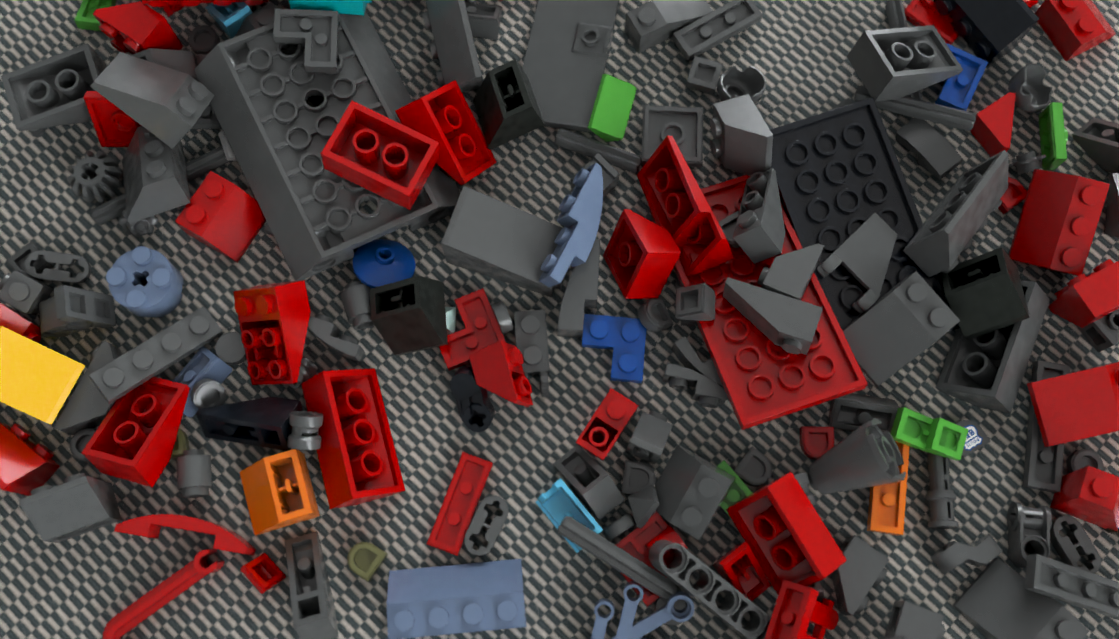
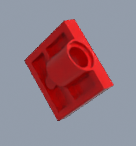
(639, 543)

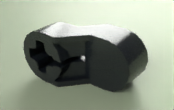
(472, 400)

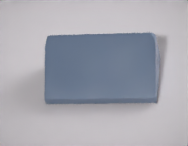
(200, 367)

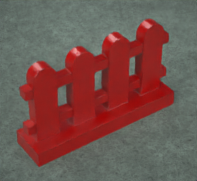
(795, 609)

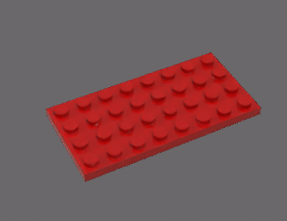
(755, 372)

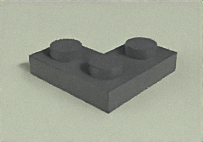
(316, 30)

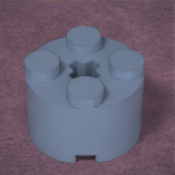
(133, 271)

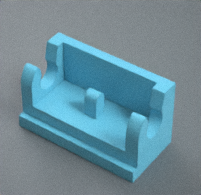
(561, 502)

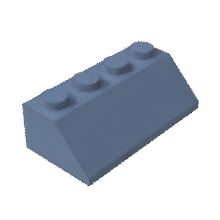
(455, 599)

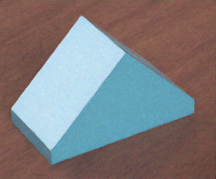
(229, 17)

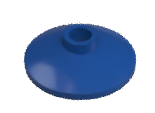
(375, 270)

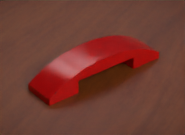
(150, 527)

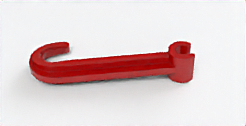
(161, 595)

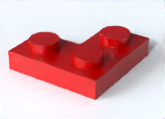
(479, 331)

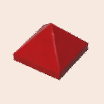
(263, 573)

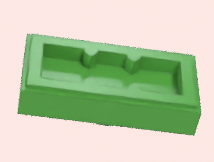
(1053, 136)

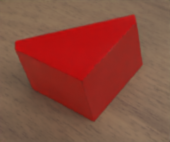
(995, 124)
(743, 571)

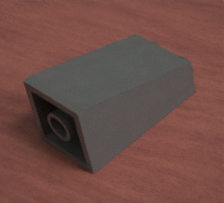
(499, 241)

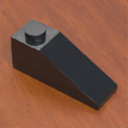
(251, 422)

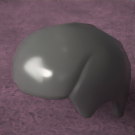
(741, 82)
(1030, 89)

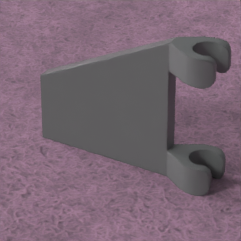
(865, 257)

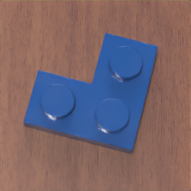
(960, 88)
(622, 336)

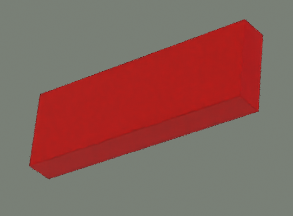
(460, 504)

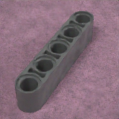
(707, 588)

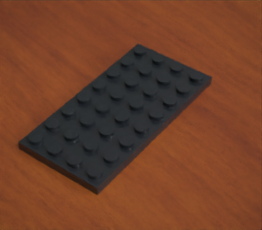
(831, 180)

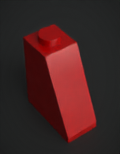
(1090, 497)

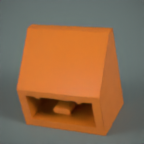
(279, 491)

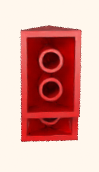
(682, 209)

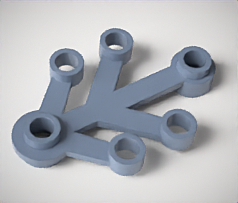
(626, 628)

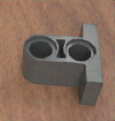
(75, 311)

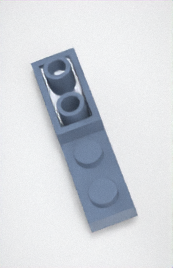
(581, 220)

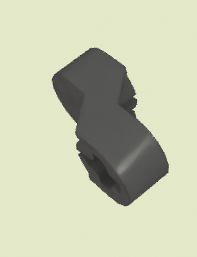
(956, 553)

